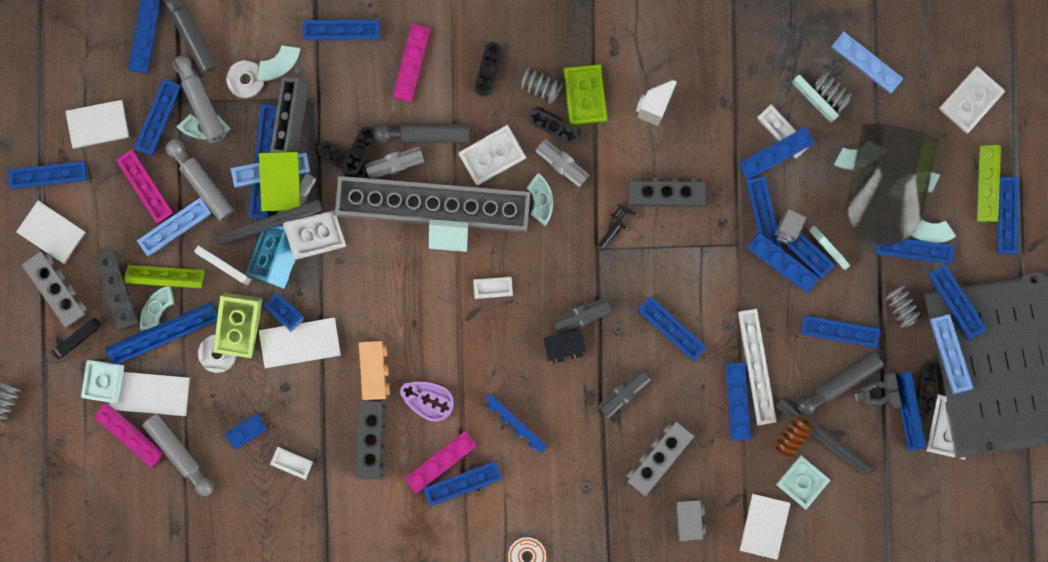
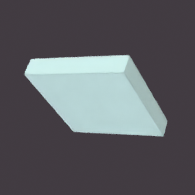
(448, 235)
(102, 381)
(803, 482)

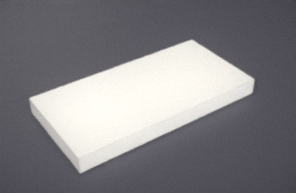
(305, 343)
(153, 394)

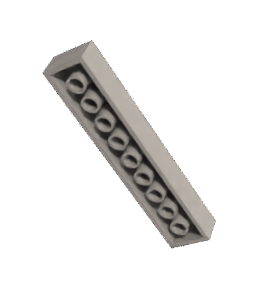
(422, 202)

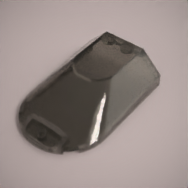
(889, 182)

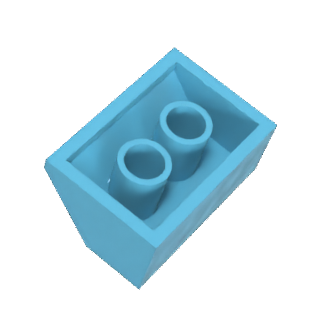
(272, 258)

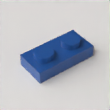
(283, 312)
(246, 431)

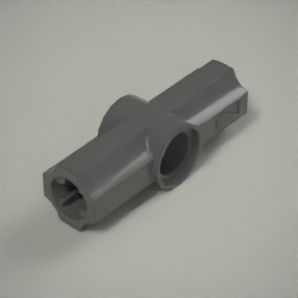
(582, 316)
(624, 393)

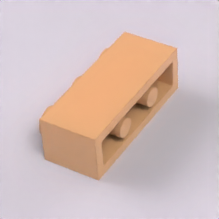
(373, 370)

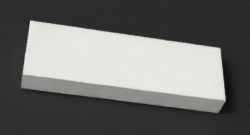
(777, 125)

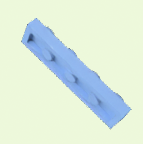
(867, 62)
(250, 173)
(174, 227)
(951, 354)

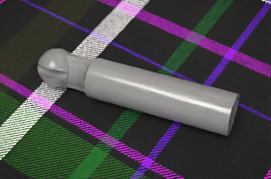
(198, 100)
(200, 181)
(177, 454)

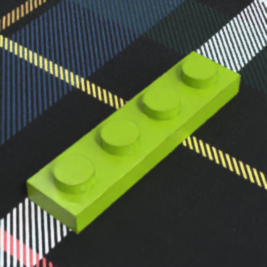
(989, 183)
(164, 276)

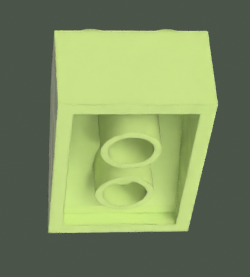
(237, 324)

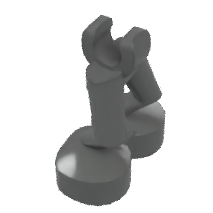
(892, 392)

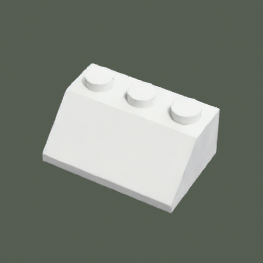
(655, 102)

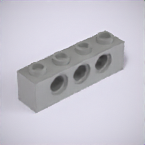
(34, 269)
(682, 439)

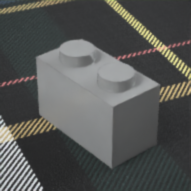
(789, 226)
(690, 520)

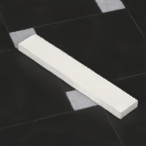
(757, 367)

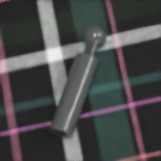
(192, 36)
(424, 133)
(841, 383)

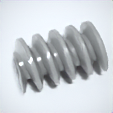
(540, 86)
(832, 92)
(903, 307)
(6, 394)

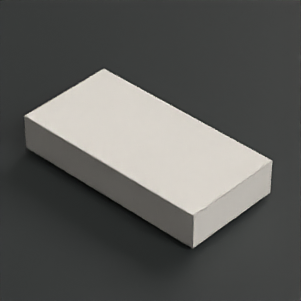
(493, 287)
(291, 463)

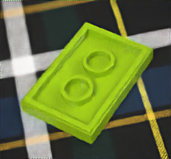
(585, 94)
(279, 181)

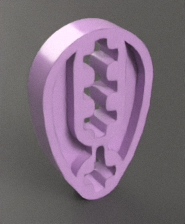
(435, 391)

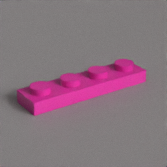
(411, 62)
(144, 186)
(128, 435)
(440, 462)

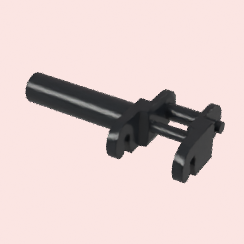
(616, 226)

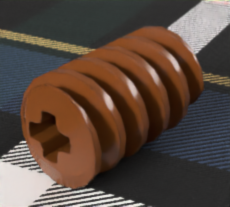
(794, 436)

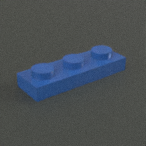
(810, 256)

